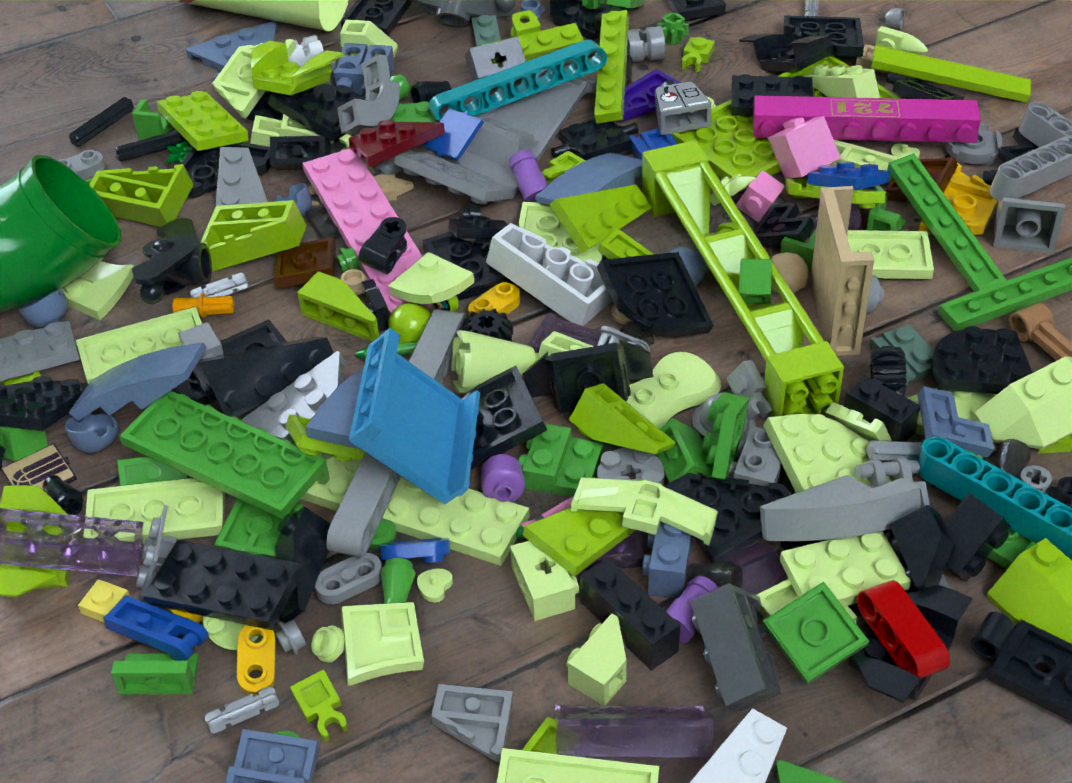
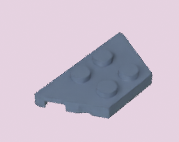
(220, 50)

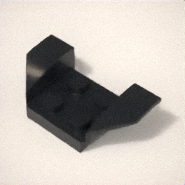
(587, 20)
(785, 54)
(573, 371)
(942, 610)

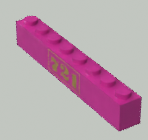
(873, 117)

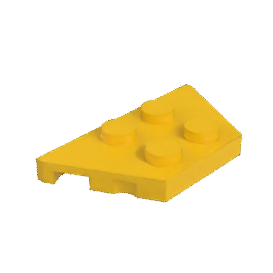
(970, 200)

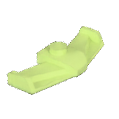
(645, 506)

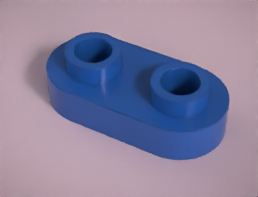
(430, 549)

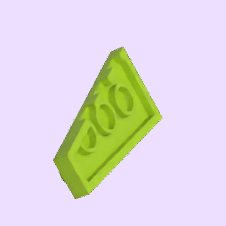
(597, 214)
(577, 537)

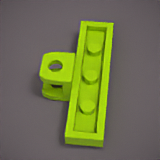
(537, 42)

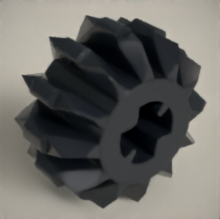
(489, 324)
(889, 368)

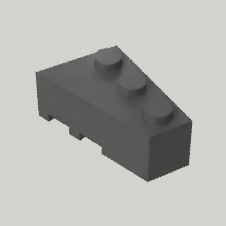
(735, 646)

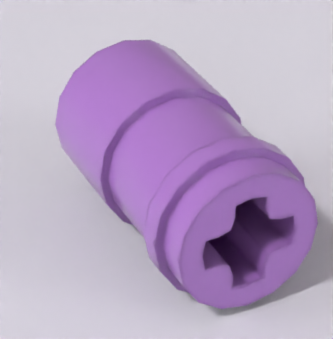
(528, 174)
(681, 608)

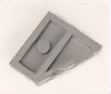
(474, 716)

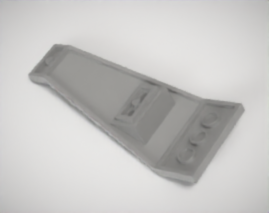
(514, 127)

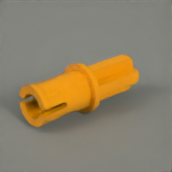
(205, 305)

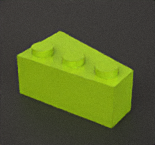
(144, 196)
(252, 231)

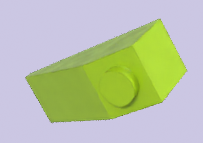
(336, 305)
(612, 420)

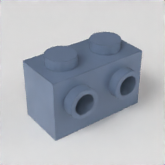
(668, 561)

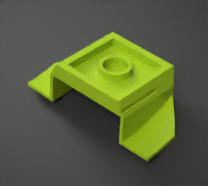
(276, 74)
(21, 579)

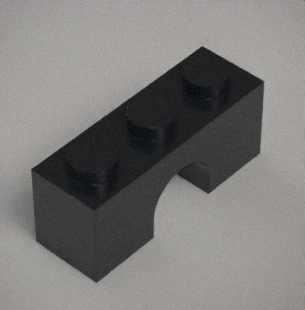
(649, 629)

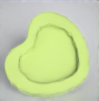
(902, 150)
(434, 583)

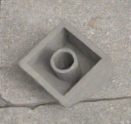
(1027, 225)

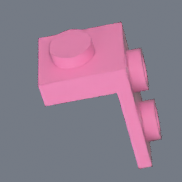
(760, 196)

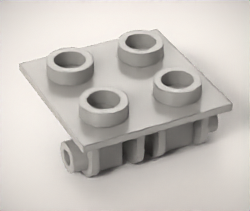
(154, 553)

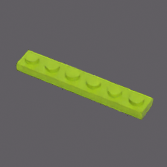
(612, 77)

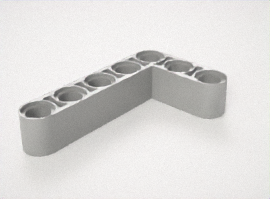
(1040, 166)

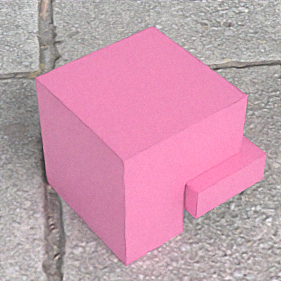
(803, 146)

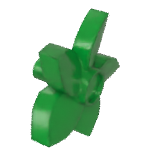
(178, 152)

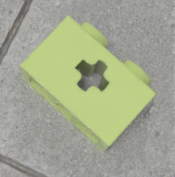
(543, 581)

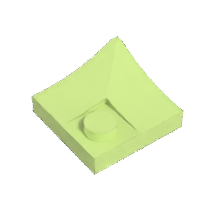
(431, 281)
(98, 289)
(380, 640)

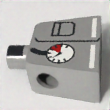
(681, 107)

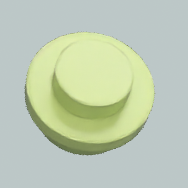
(328, 643)

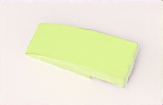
(268, 127)

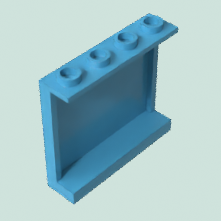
(414, 422)

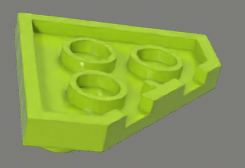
(865, 197)

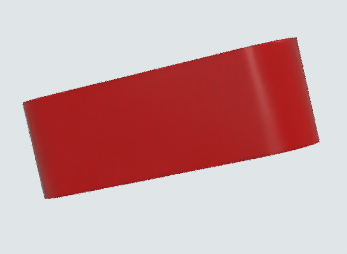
(903, 629)

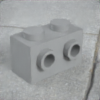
(757, 460)

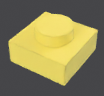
(101, 599)

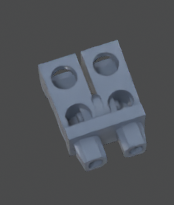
(349, 68)

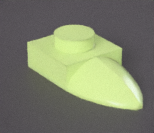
(899, 40)
(733, 185)

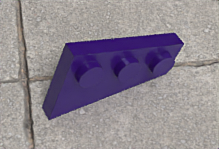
(641, 94)

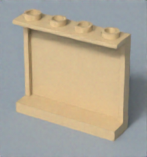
(839, 277)

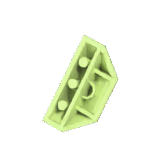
(1033, 408)

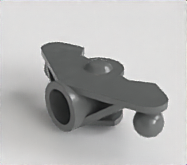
(459, 12)

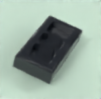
(476, 228)

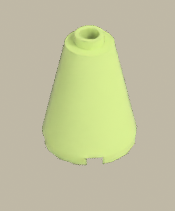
(483, 357)

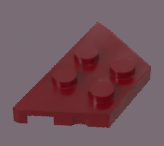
(392, 139)

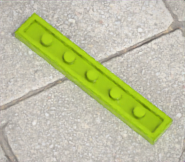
(951, 73)

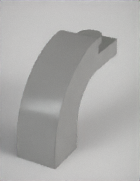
(380, 99)

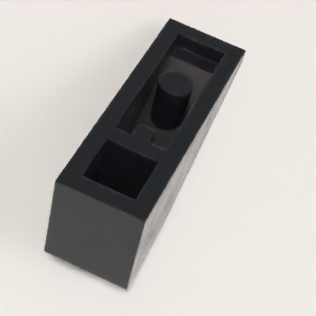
(305, 542)

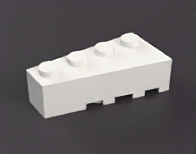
(549, 274)
(745, 753)

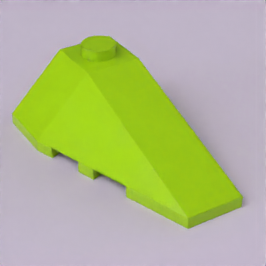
(1038, 590)

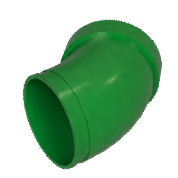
(49, 231)

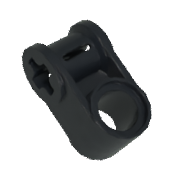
(384, 245)

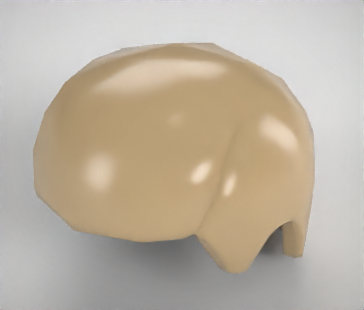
(792, 269)

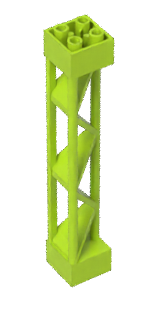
(795, 376)

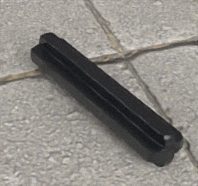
(101, 121)
(148, 145)

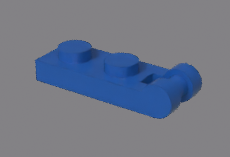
(156, 627)

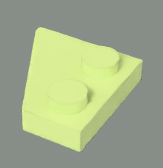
(854, 421)

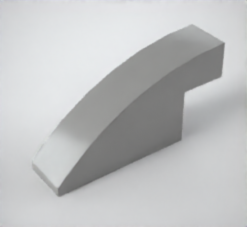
(838, 510)

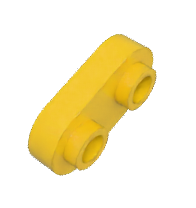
(503, 297)
(255, 657)

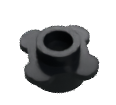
(1063, 491)

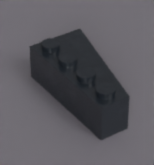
(250, 377)

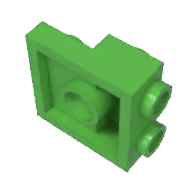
(727, 430)
(559, 461)

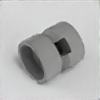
(646, 44)

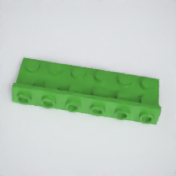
(225, 453)

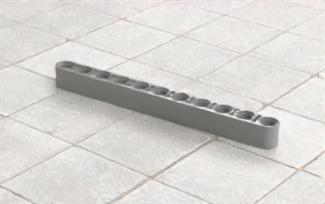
(373, 481)

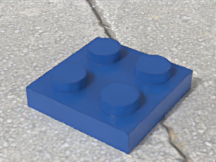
(847, 175)

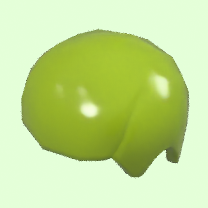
(409, 321)

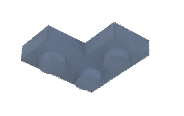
(942, 420)

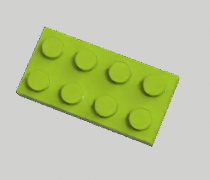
(202, 121)

